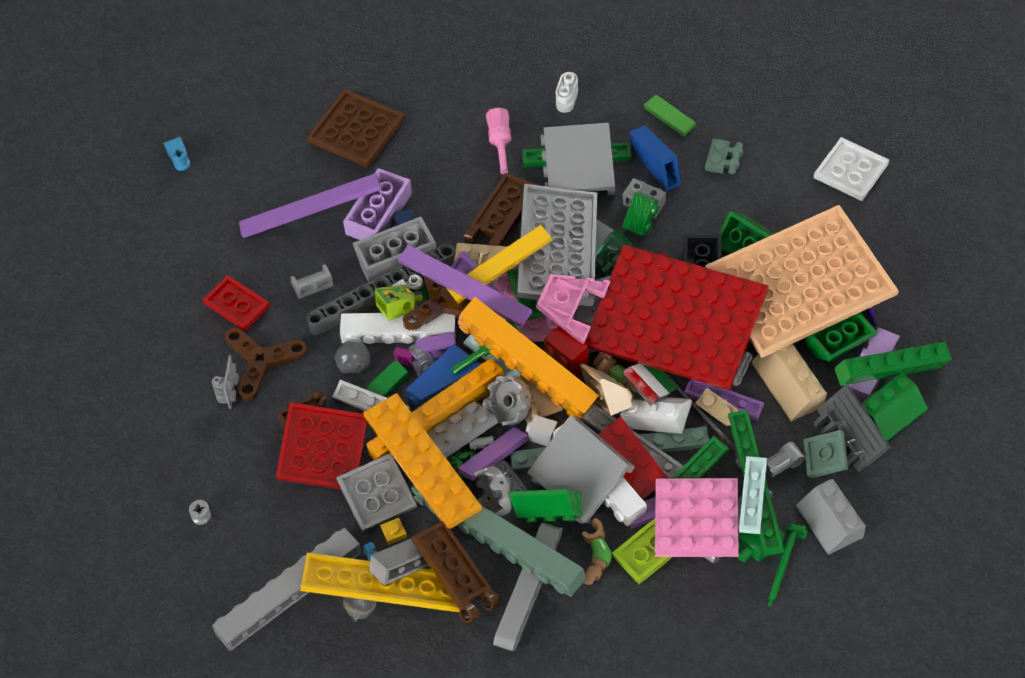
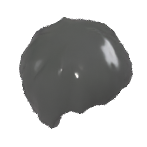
(352, 357)

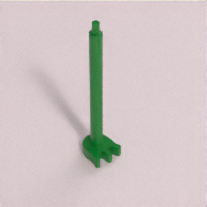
(794, 531)

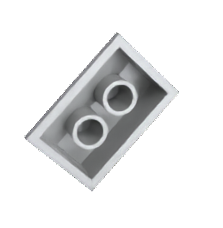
(831, 517)

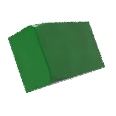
(389, 379)

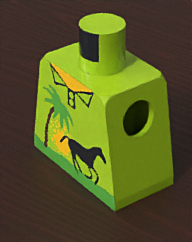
(396, 300)

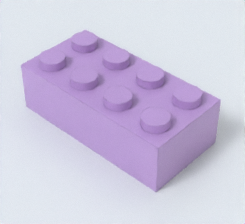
(375, 210)

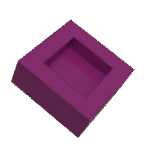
(404, 357)

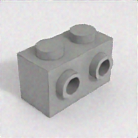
(640, 186)

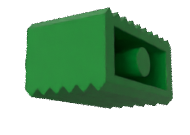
(641, 213)

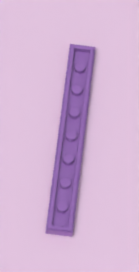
(309, 205)
(464, 285)

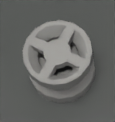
(204, 514)

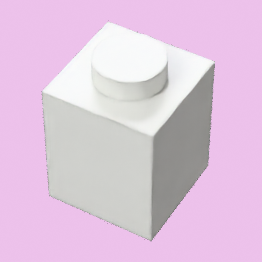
(541, 430)

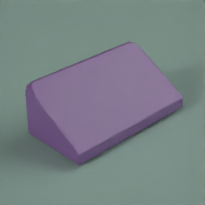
(437, 344)

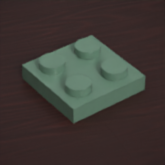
(825, 454)

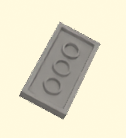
(462, 428)

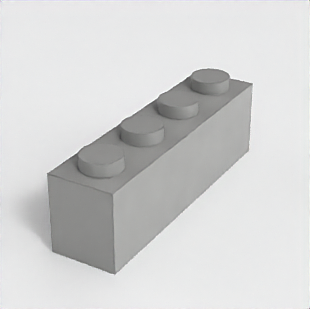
(396, 562)

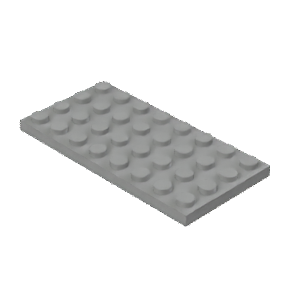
(571, 223)

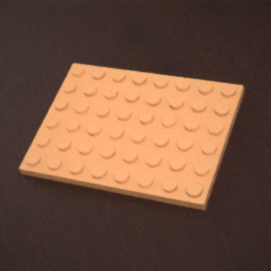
(814, 278)

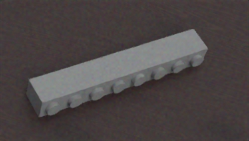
(277, 594)

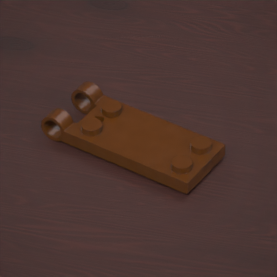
(499, 211)
(455, 570)

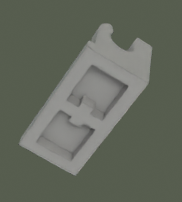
(312, 283)

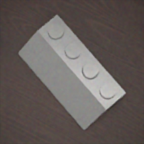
(381, 251)

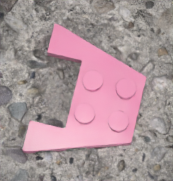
(562, 298)

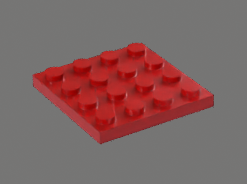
(320, 445)

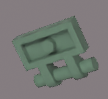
(718, 155)

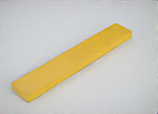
(507, 258)

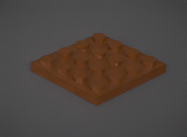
(355, 128)

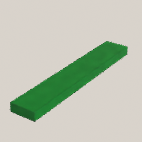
(533, 157)

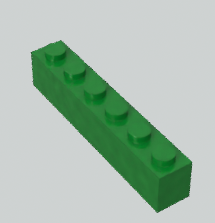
(892, 363)

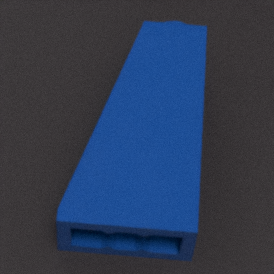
(656, 157)
(438, 376)

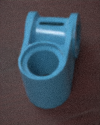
(177, 152)

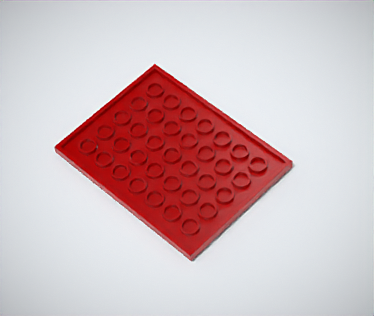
(676, 317)

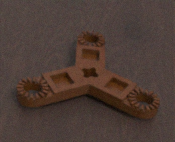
(432, 308)
(256, 370)

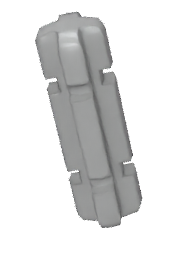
(747, 357)

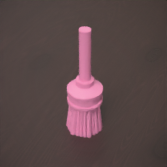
(499, 133)

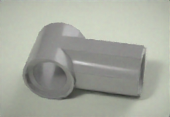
(787, 457)

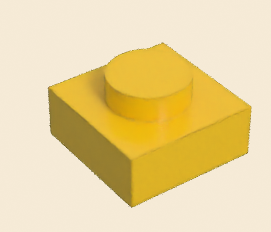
(393, 531)

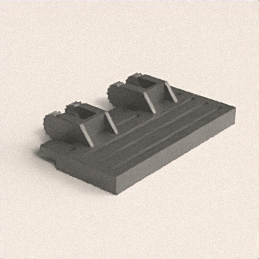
(859, 429)

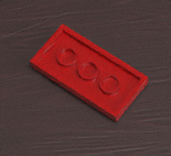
(646, 469)

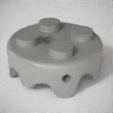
(498, 400)
(496, 489)

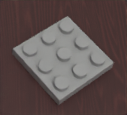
(376, 492)

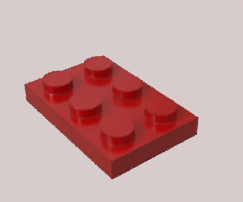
(236, 303)

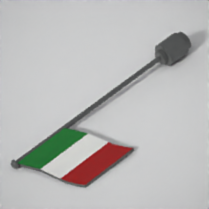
(656, 384)

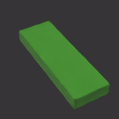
(669, 115)

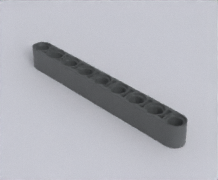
(364, 297)

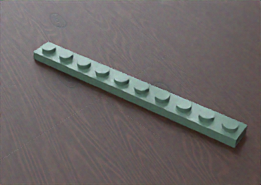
(667, 442)

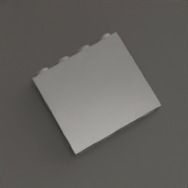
(579, 157)
(582, 463)

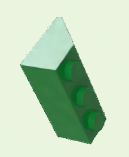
(741, 232)
(840, 337)
(895, 406)
(547, 505)

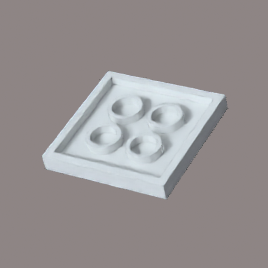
(851, 168)

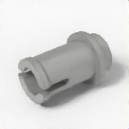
(480, 443)

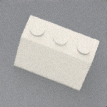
(663, 415)

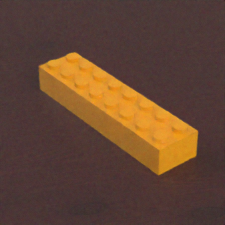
(526, 358)

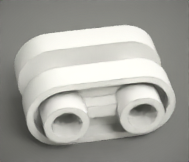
(566, 92)

